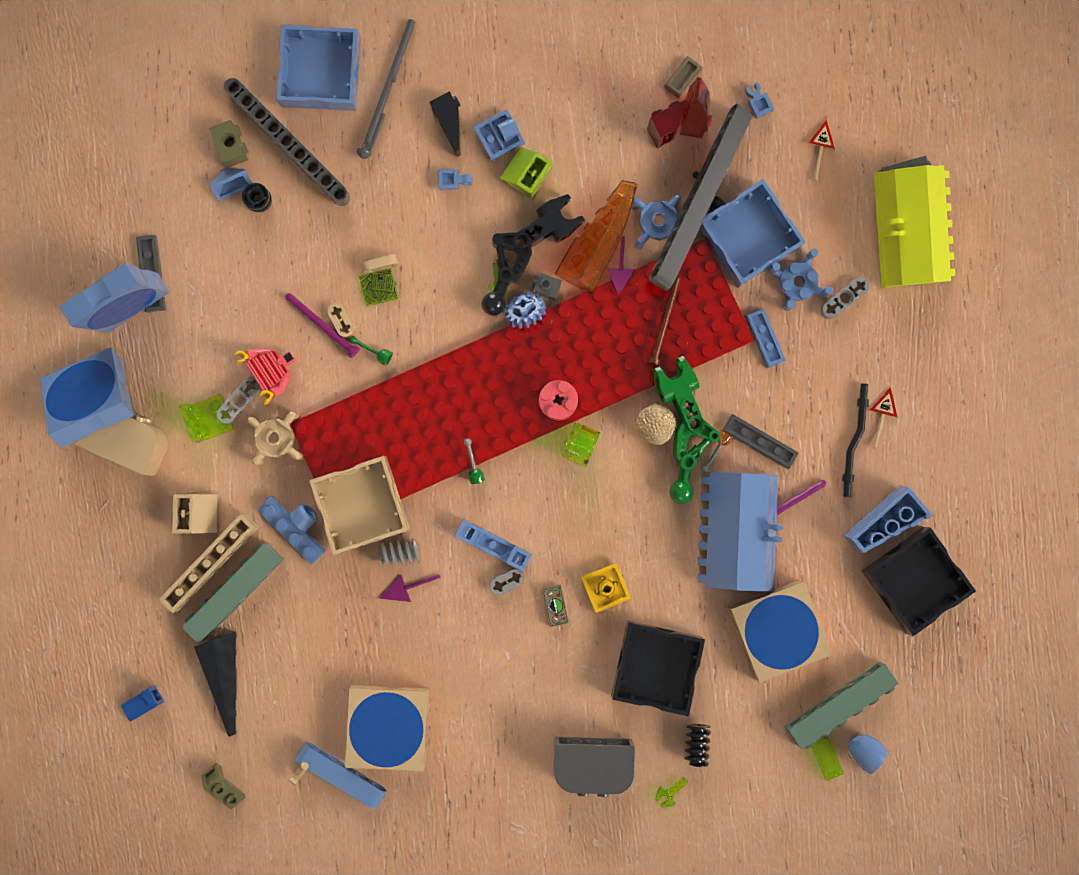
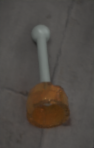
(724, 440)

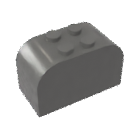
(594, 765)

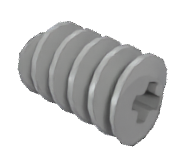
(399, 552)

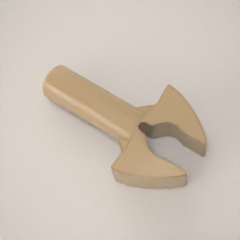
(299, 773)

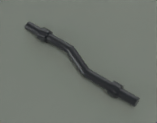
(862, 403)

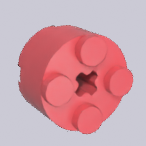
(562, 390)

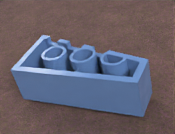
(888, 519)

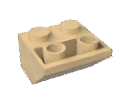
(195, 513)

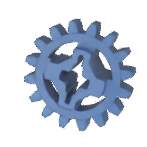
(525, 309)

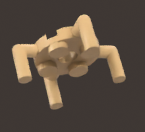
(285, 441)

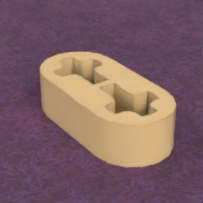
(380, 264)
(337, 322)

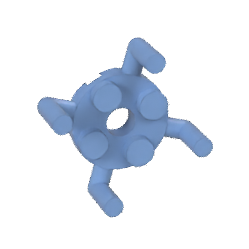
(647, 223)
(809, 277)

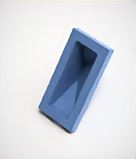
(229, 182)

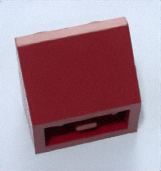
(665, 123)

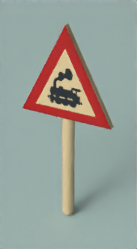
(822, 139)
(884, 406)

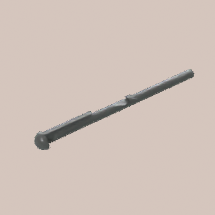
(378, 117)

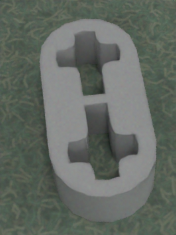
(510, 585)

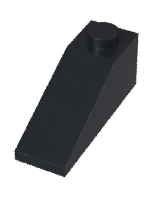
(447, 113)

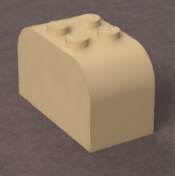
(129, 443)

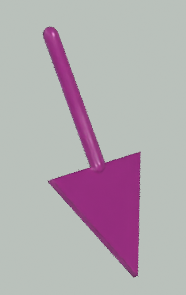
(620, 276)
(398, 590)

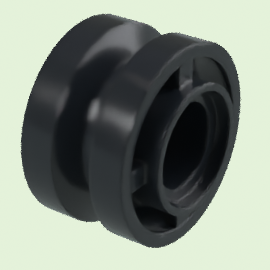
(252, 190)

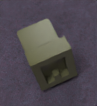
(220, 788)

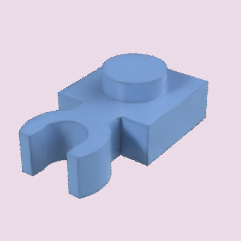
(760, 103)

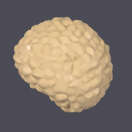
(656, 424)

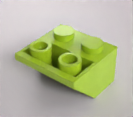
(527, 172)

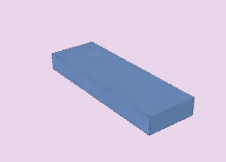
(765, 338)

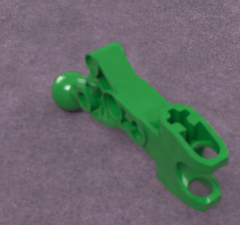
(680, 392)

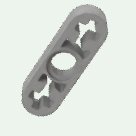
(852, 285)
(225, 408)

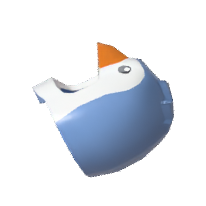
(867, 753)

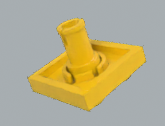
(618, 593)

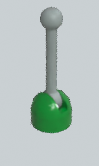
(476, 475)

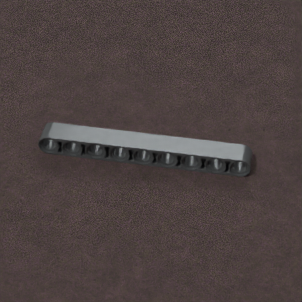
(283, 134)

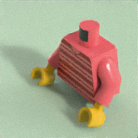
(268, 369)

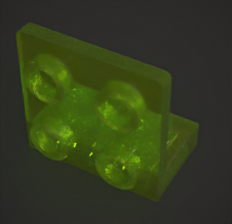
(202, 419)

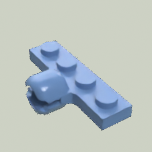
(294, 527)

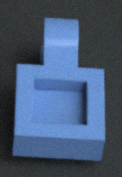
(450, 179)

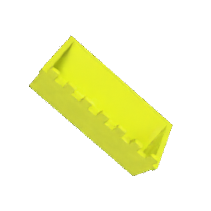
(913, 225)

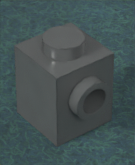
(546, 286)

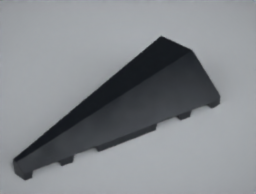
(219, 666)

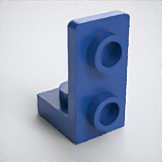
(142, 703)

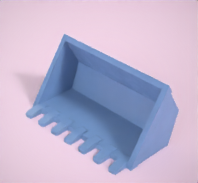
(740, 531)

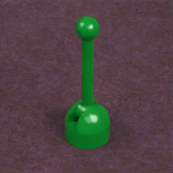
(383, 356)

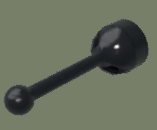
(717, 201)

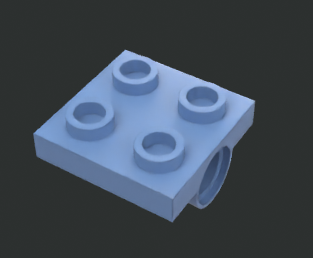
(499, 135)

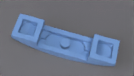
(493, 545)

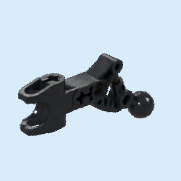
(550, 223)

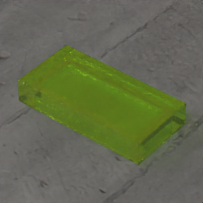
(827, 759)

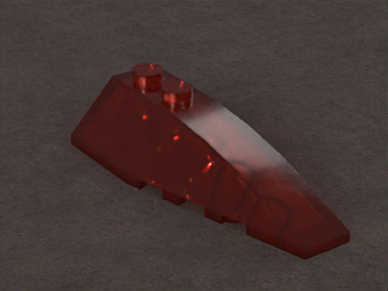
(696, 113)

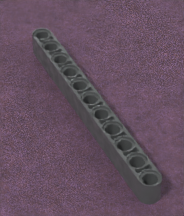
(700, 197)

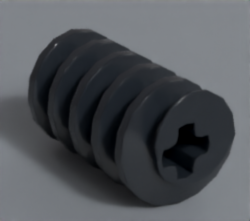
(698, 745)

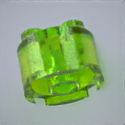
(582, 444)

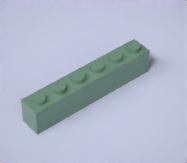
(232, 593)
(841, 705)

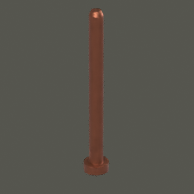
(653, 360)

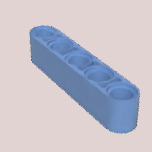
(344, 778)

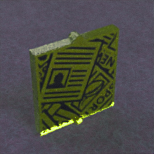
(378, 287)

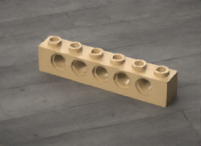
(209, 563)

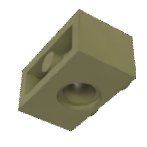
(222, 135)

